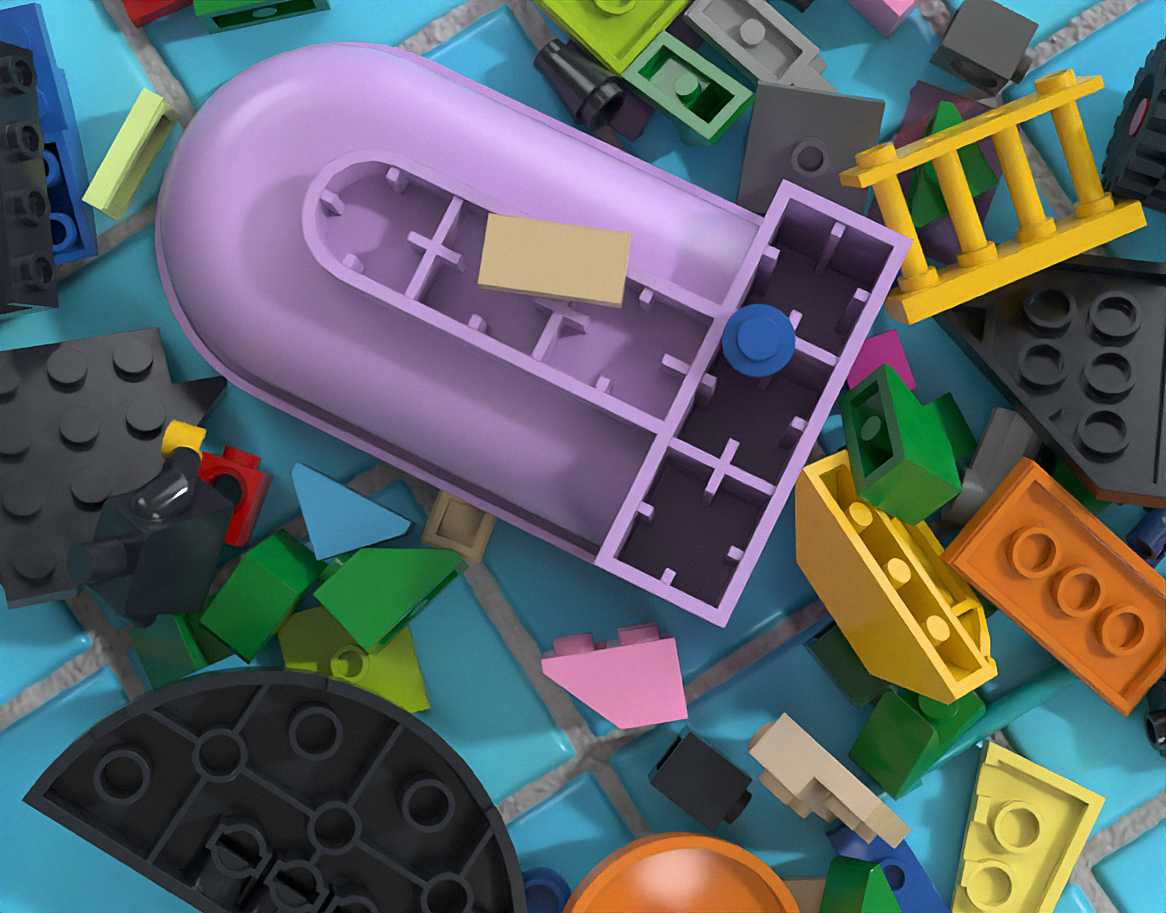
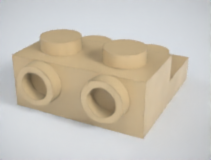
(813, 780)

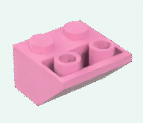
(622, 679)

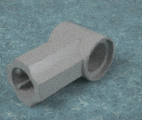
(997, 453)

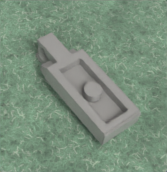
(758, 42)

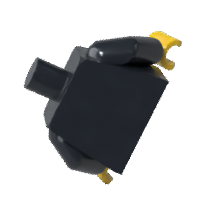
(158, 541)

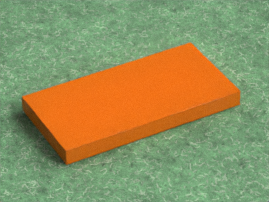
(1067, 584)

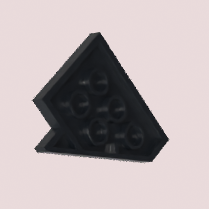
(1082, 366)
(73, 432)

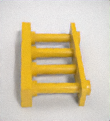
(1039, 238)

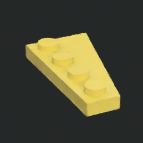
(1020, 835)

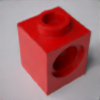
(253, 485)

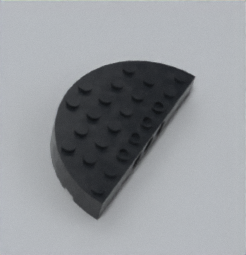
(284, 799)

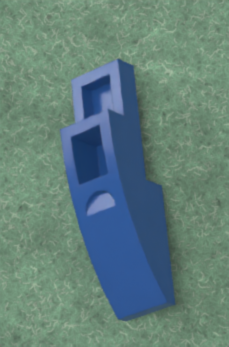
(64, 162)

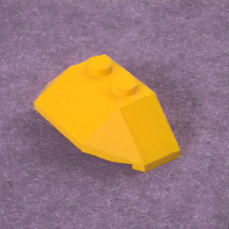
(888, 588)

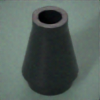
(583, 87)

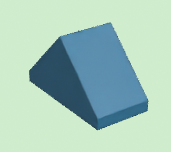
(341, 517)

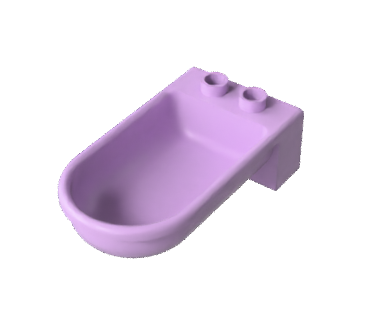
(331, 266)

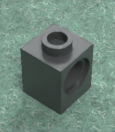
(986, 45)

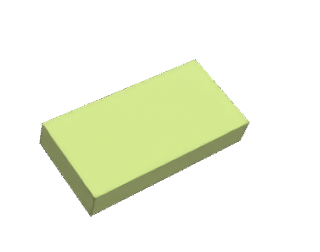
(131, 155)

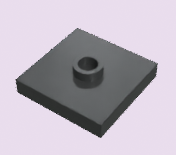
(807, 141)

